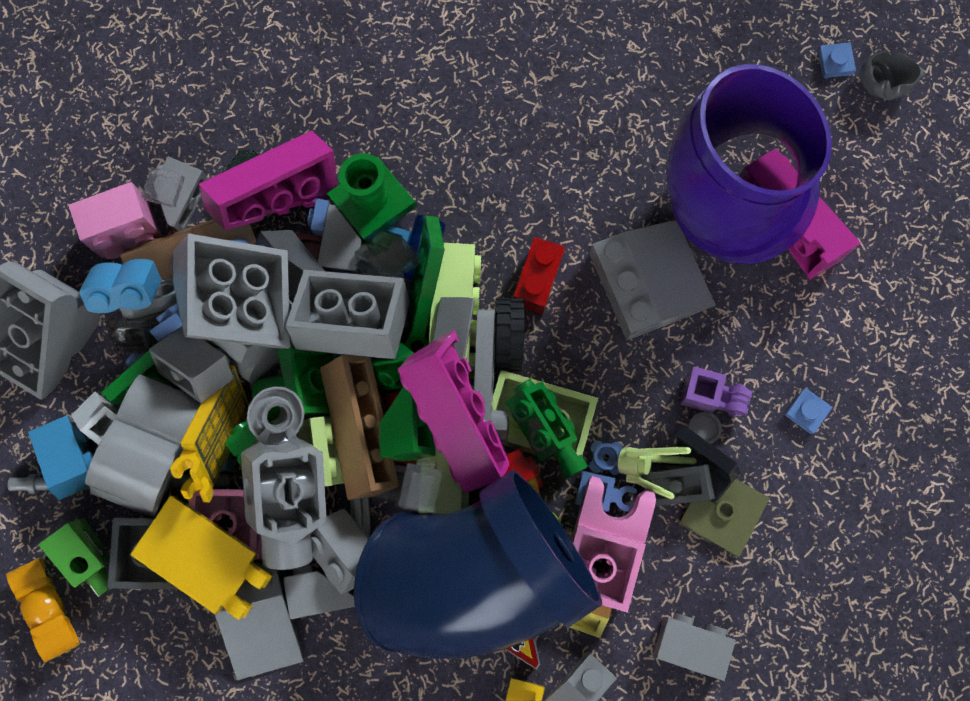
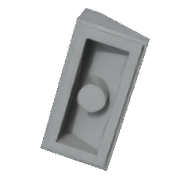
(456, 315)

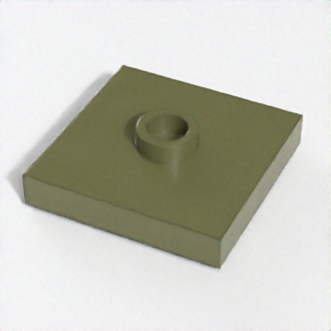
(729, 520)

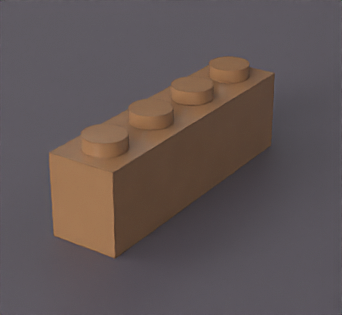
(161, 249)
(355, 422)

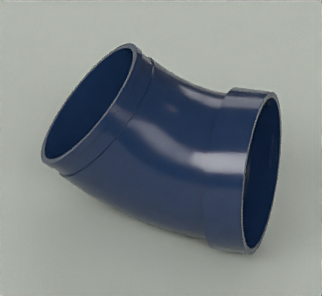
(471, 576)

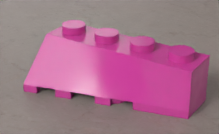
(271, 182)
(454, 413)

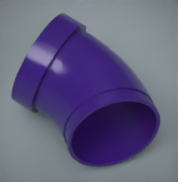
(717, 206)

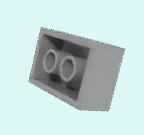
(348, 314)

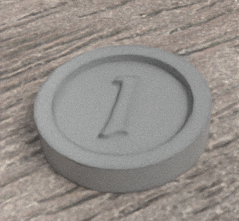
(706, 426)

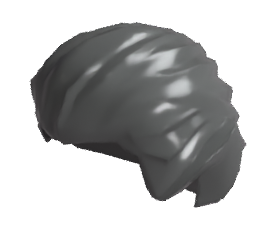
(890, 75)

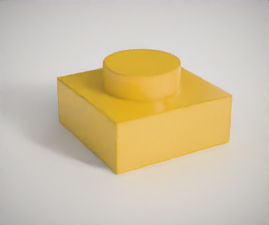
(524, 691)

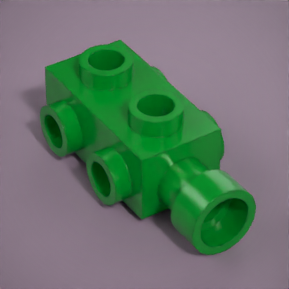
(542, 427)

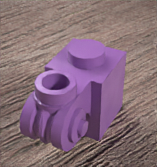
(707, 392)

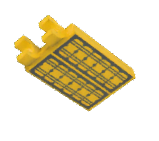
(206, 438)

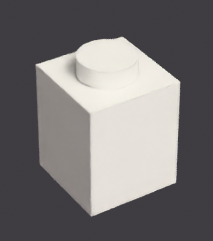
(95, 417)

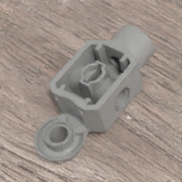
(282, 481)

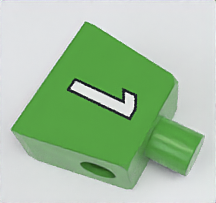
(69, 547)

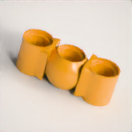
(42, 610)

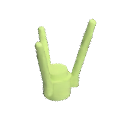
(637, 461)

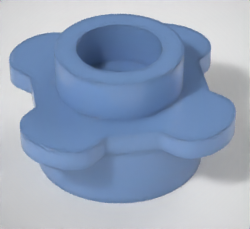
(599, 450)

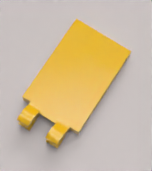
(200, 558)

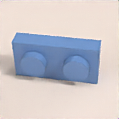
(168, 322)

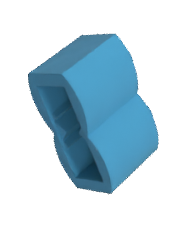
(120, 286)

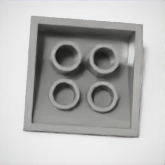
(650, 277)
(232, 291)

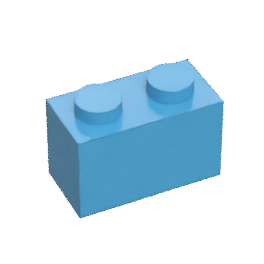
(61, 456)

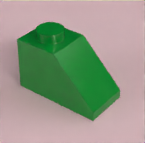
(403, 432)

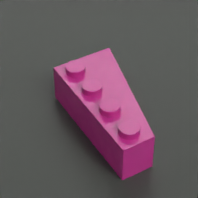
(826, 239)

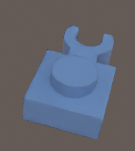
(610, 494)

